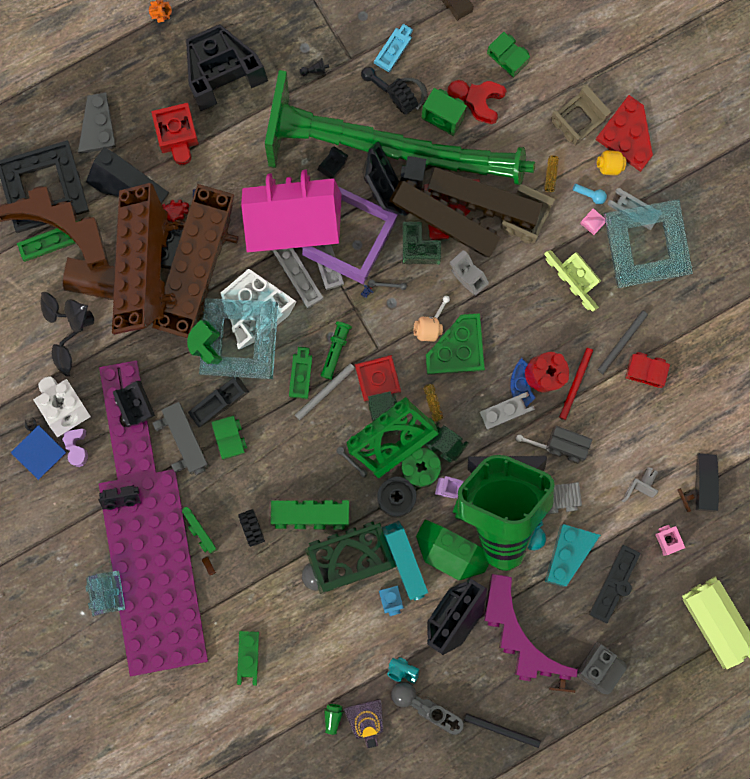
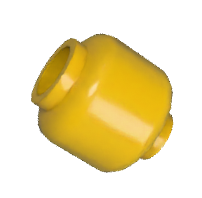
(611, 163)

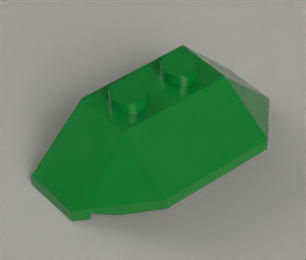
(450, 552)

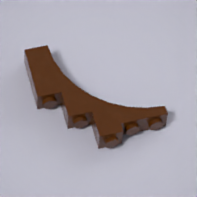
(62, 216)

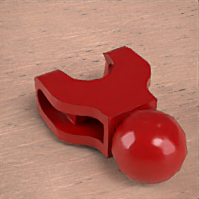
(476, 97)

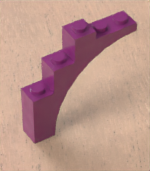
(529, 660)

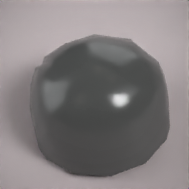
(309, 579)

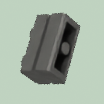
(568, 444)

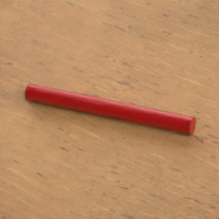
(576, 383)

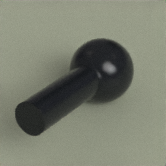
(368, 74)

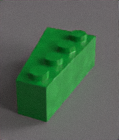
(310, 514)

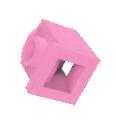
(676, 542)

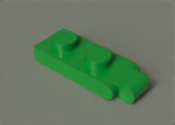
(301, 374)
(197, 529)

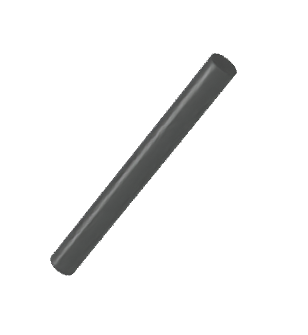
(622, 342)

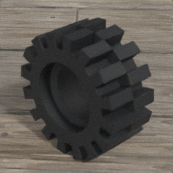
(402, 96)
(251, 527)

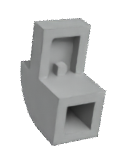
(468, 274)

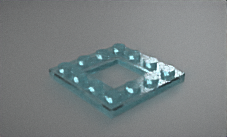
(679, 258)
(265, 337)

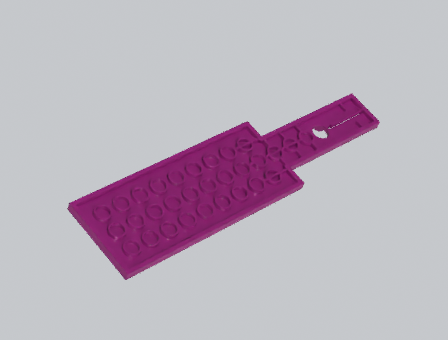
(149, 547)

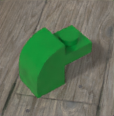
(200, 342)

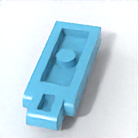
(394, 48)

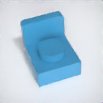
(391, 600)

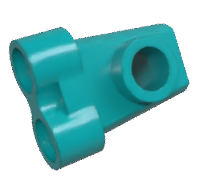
(399, 668)

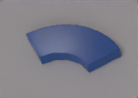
(519, 384)

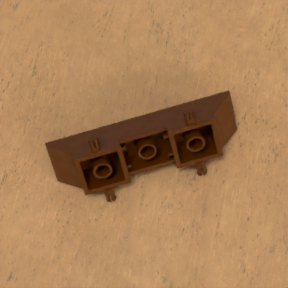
(140, 236)
(195, 259)

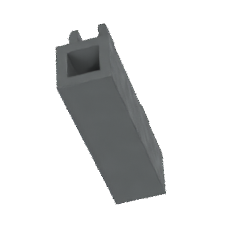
(185, 439)

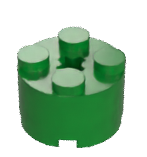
(423, 478)

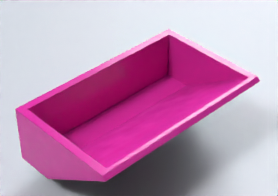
(291, 214)

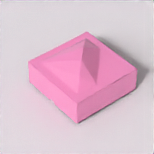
(593, 221)

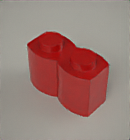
(647, 370)

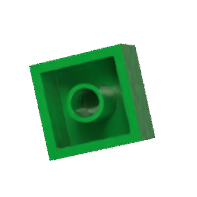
(444, 111)

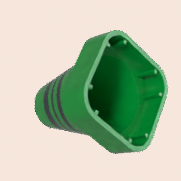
(505, 506)

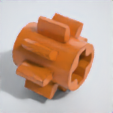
(160, 10)

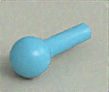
(598, 196)

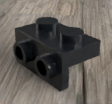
(133, 404)

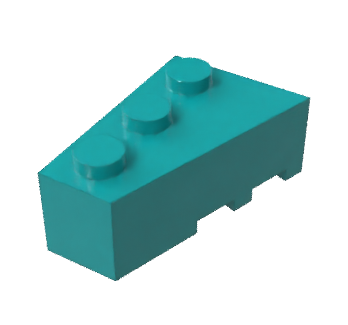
(569, 553)

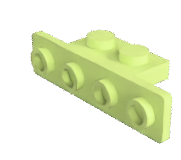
(578, 275)

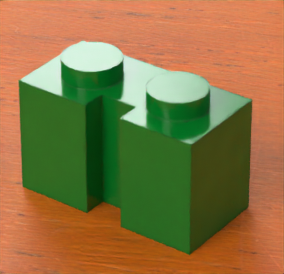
(508, 55)

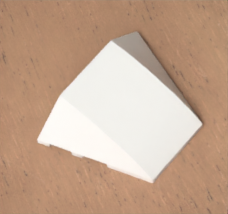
(255, 288)

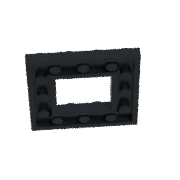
(56, 154)

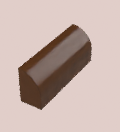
(94, 282)

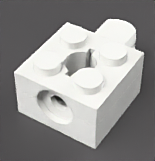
(60, 405)

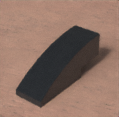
(218, 401)
(707, 483)

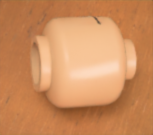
(427, 329)

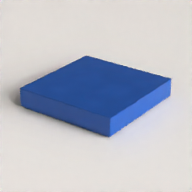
(38, 452)

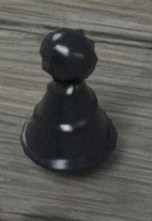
(317, 68)

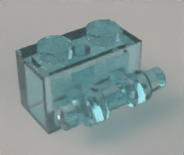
(105, 593)

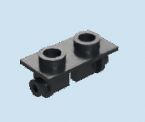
(111, 499)

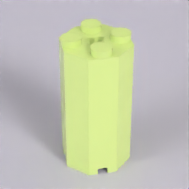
(719, 622)

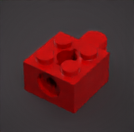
(176, 131)

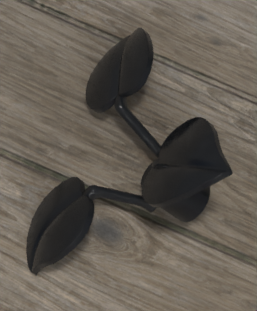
(78, 318)

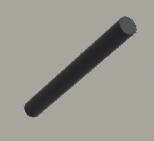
(502, 730)

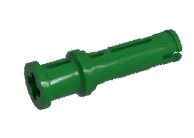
(338, 341)

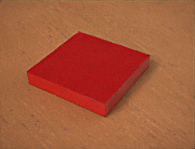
(377, 377)

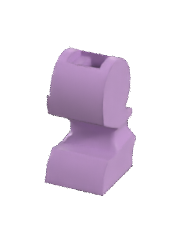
(77, 455)
(448, 487)

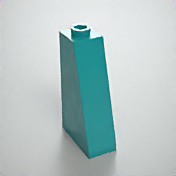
(405, 560)

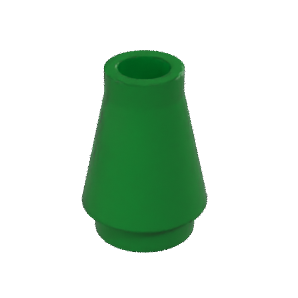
(333, 716)

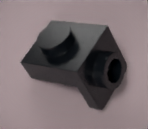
(333, 163)

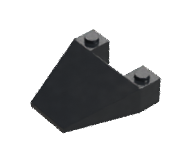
(217, 59)

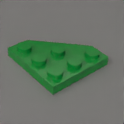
(458, 348)

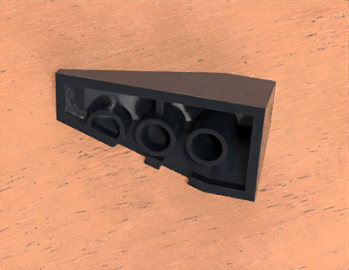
(112, 174)

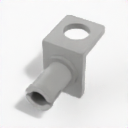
(644, 485)

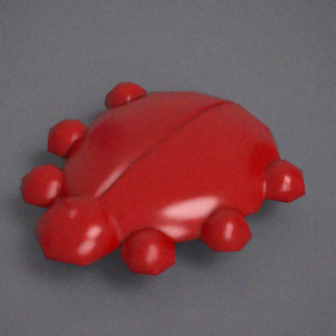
(176, 210)

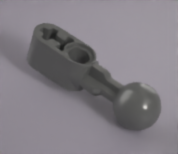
(404, 695)

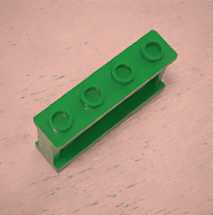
(392, 420)

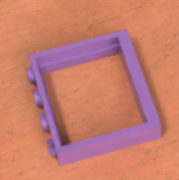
(343, 268)

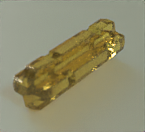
(551, 174)
(433, 402)

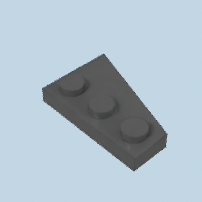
(97, 125)

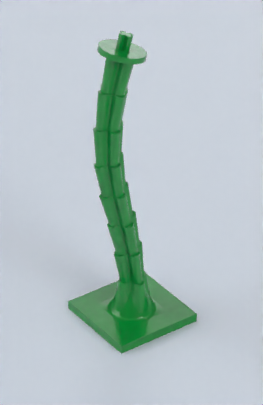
(297, 123)

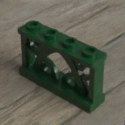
(375, 566)

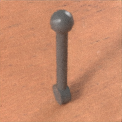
(371, 283)
(340, 450)

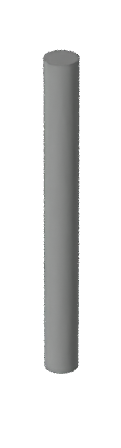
(324, 392)

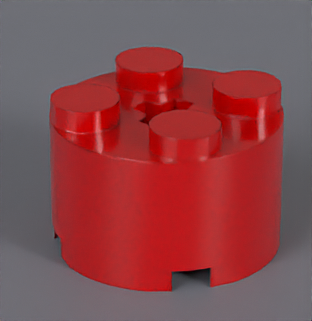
(555, 366)

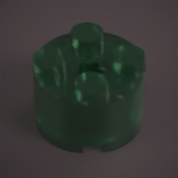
(448, 443)

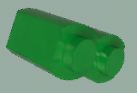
(228, 437)

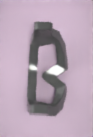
(423, 90)

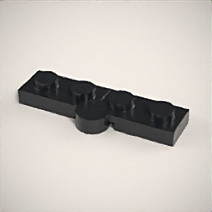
(615, 584)

